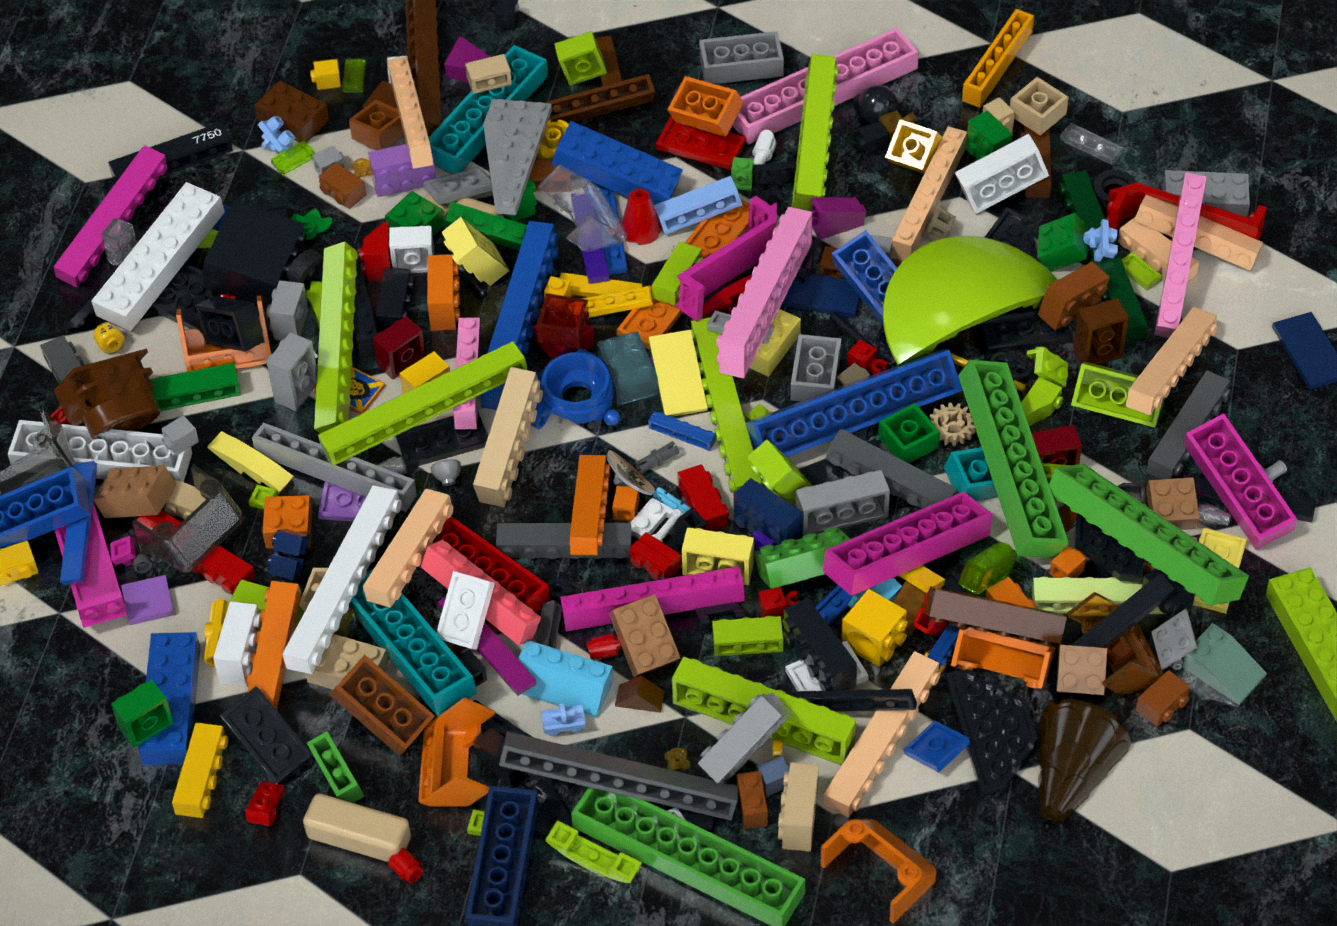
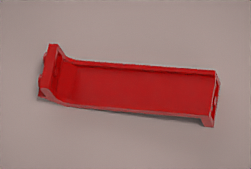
(1126, 200)

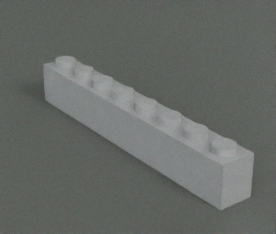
(310, 459)

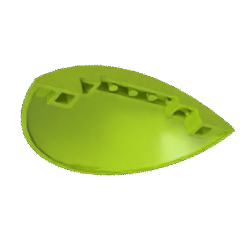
(954, 288)

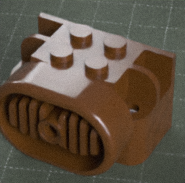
(109, 395)

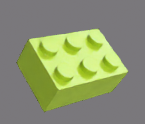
(777, 471)

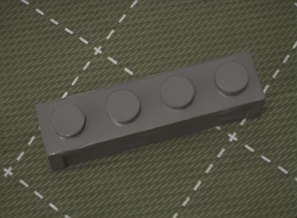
(549, 624)

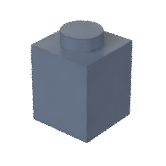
(773, 774)

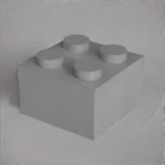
(287, 309)

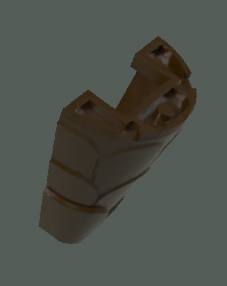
(1076, 754)

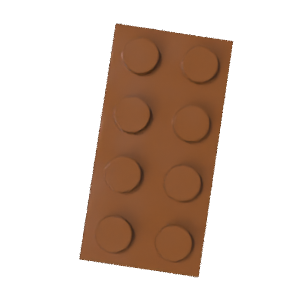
(382, 705)

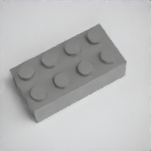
(741, 57)
(1221, 190)
(843, 502)
(744, 737)

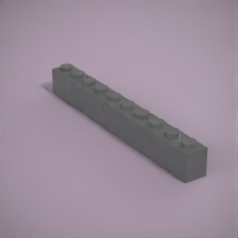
(618, 775)

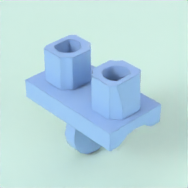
(273, 137)
(1100, 239)
(563, 719)

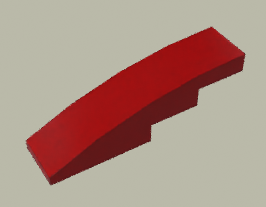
(725, 299)

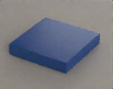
(936, 746)

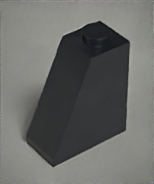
(488, 749)

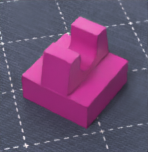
(123, 551)

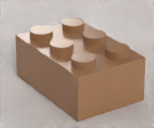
(134, 491)
(644, 635)

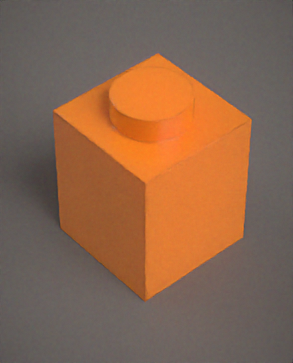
(625, 503)
(1068, 564)

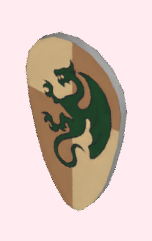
(627, 475)

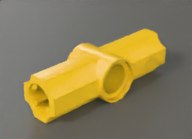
(213, 629)

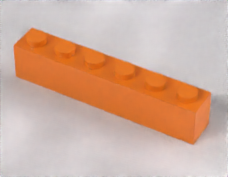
(588, 505)
(276, 631)

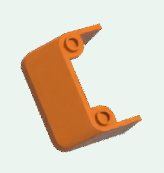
(201, 355)
(1003, 655)
(447, 754)
(913, 870)

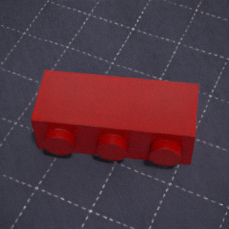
(703, 497)

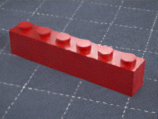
(219, 566)

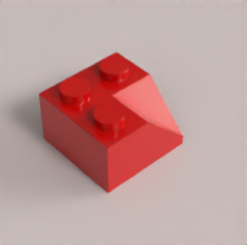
(376, 253)

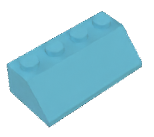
(566, 678)

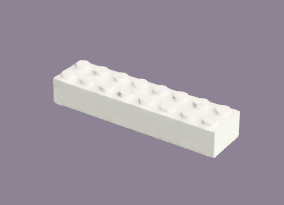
(158, 256)
(112, 451)

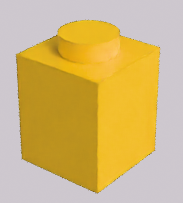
(326, 74)
(558, 286)

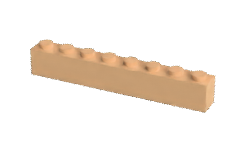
(410, 112)
(929, 193)
(1171, 361)
(879, 739)

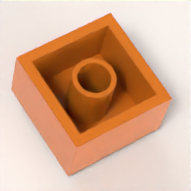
(286, 513)

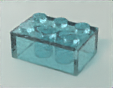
(629, 367)

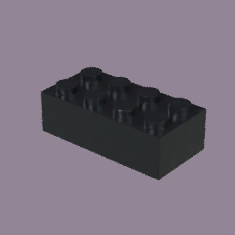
(819, 647)

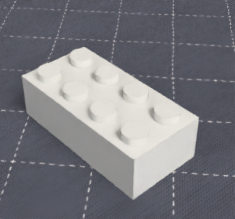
(1002, 173)

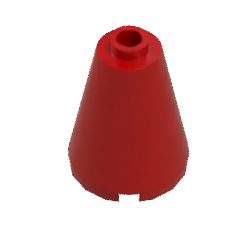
(641, 218)

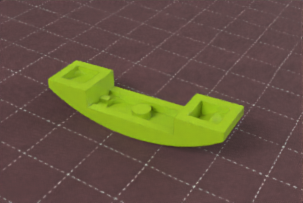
(592, 856)

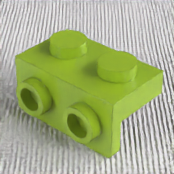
(1049, 366)

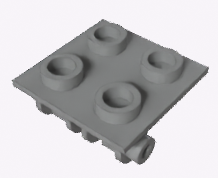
(1174, 640)

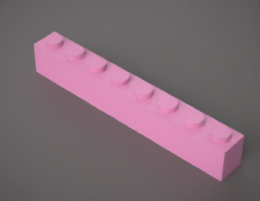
(1180, 254)

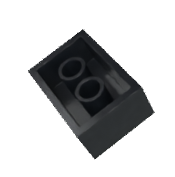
(230, 323)

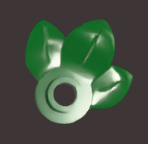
(313, 223)

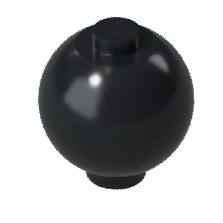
(875, 102)

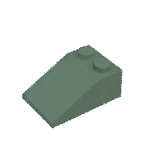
(1224, 664)

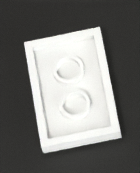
(465, 610)
(804, 682)

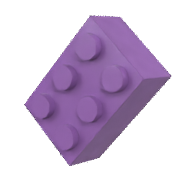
(394, 172)

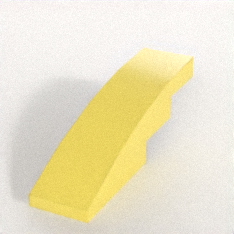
(248, 460)

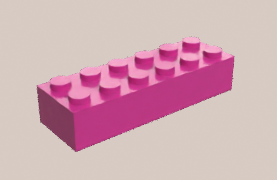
(1240, 481)

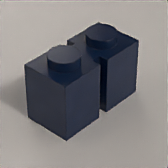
(284, 564)

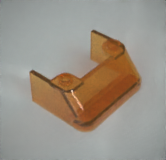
(1137, 670)

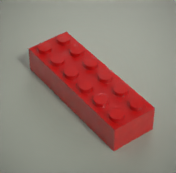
(496, 564)

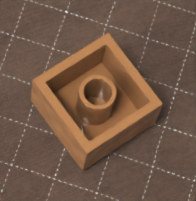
(1174, 501)
(1081, 669)

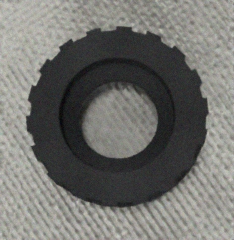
(1107, 179)
(306, 268)

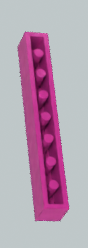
(119, 203)
(673, 595)

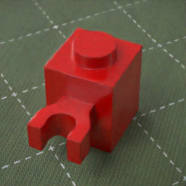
(865, 357)
(773, 602)

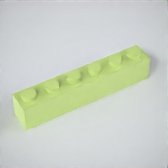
(1065, 593)

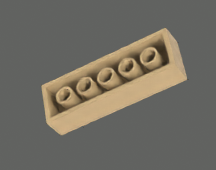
(508, 437)

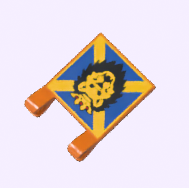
(362, 390)

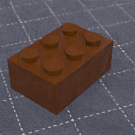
(298, 111)
(1100, 332)

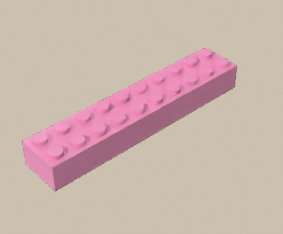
(859, 68)
(764, 292)

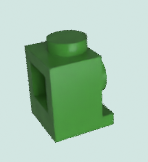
(742, 173)

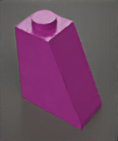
(462, 53)
(836, 215)

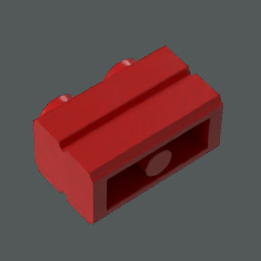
(655, 557)

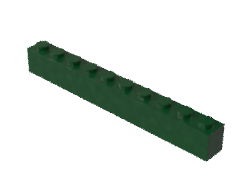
(1081, 199)

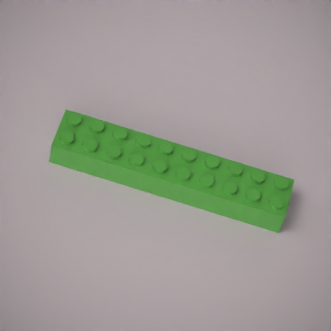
(1013, 459)
(1148, 534)
(690, 855)

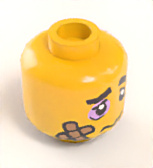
(108, 337)

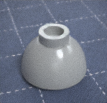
(446, 471)

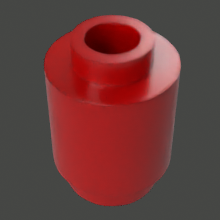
(603, 647)
(405, 866)

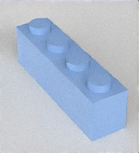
(698, 205)

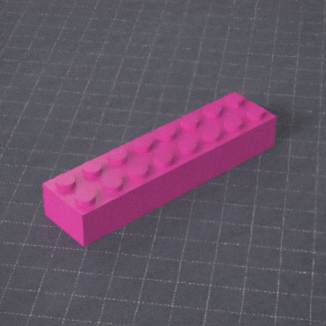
(907, 543)

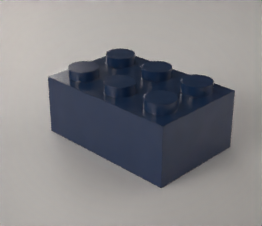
(764, 511)

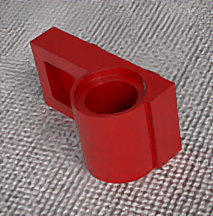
(264, 803)

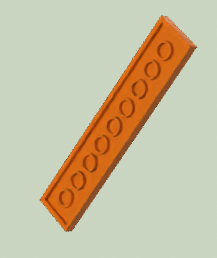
(710, 237)

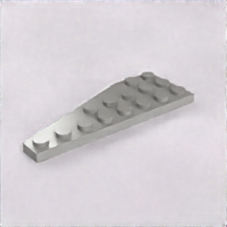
(512, 142)

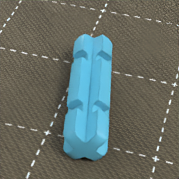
(670, 500)

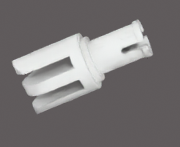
(764, 147)

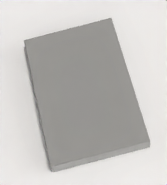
(458, 185)

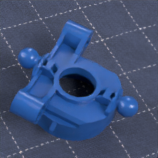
(572, 370)

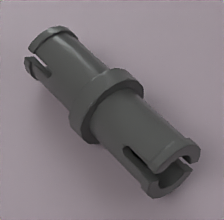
(657, 457)

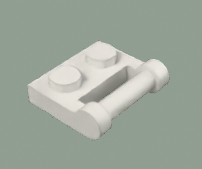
(651, 517)

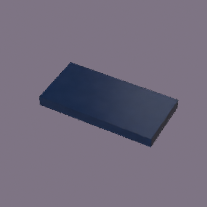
(823, 295)
(1308, 349)

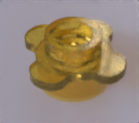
(361, 167)
(677, 753)

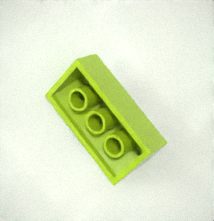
(1107, 391)

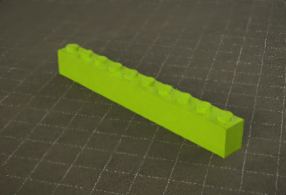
(335, 337)
(420, 404)
(725, 407)

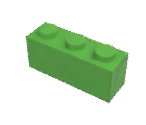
(335, 768)

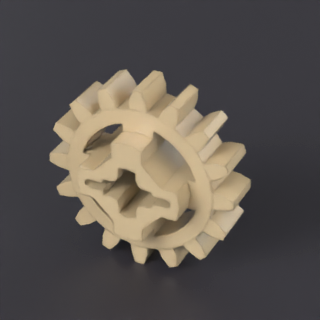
(952, 423)

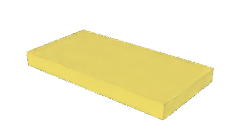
(678, 373)
(1229, 548)

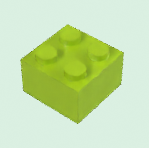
(580, 58)

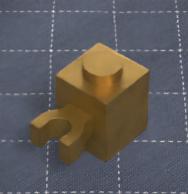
(891, 120)

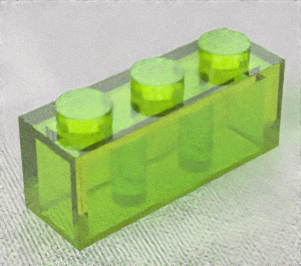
(988, 567)

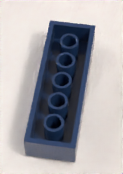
(502, 857)

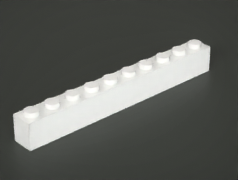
(342, 580)

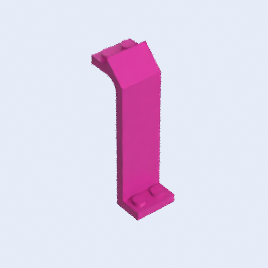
(728, 261)
(99, 595)

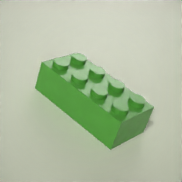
(796, 558)

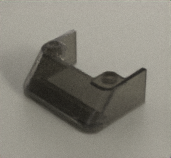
(50, 456)
(199, 533)

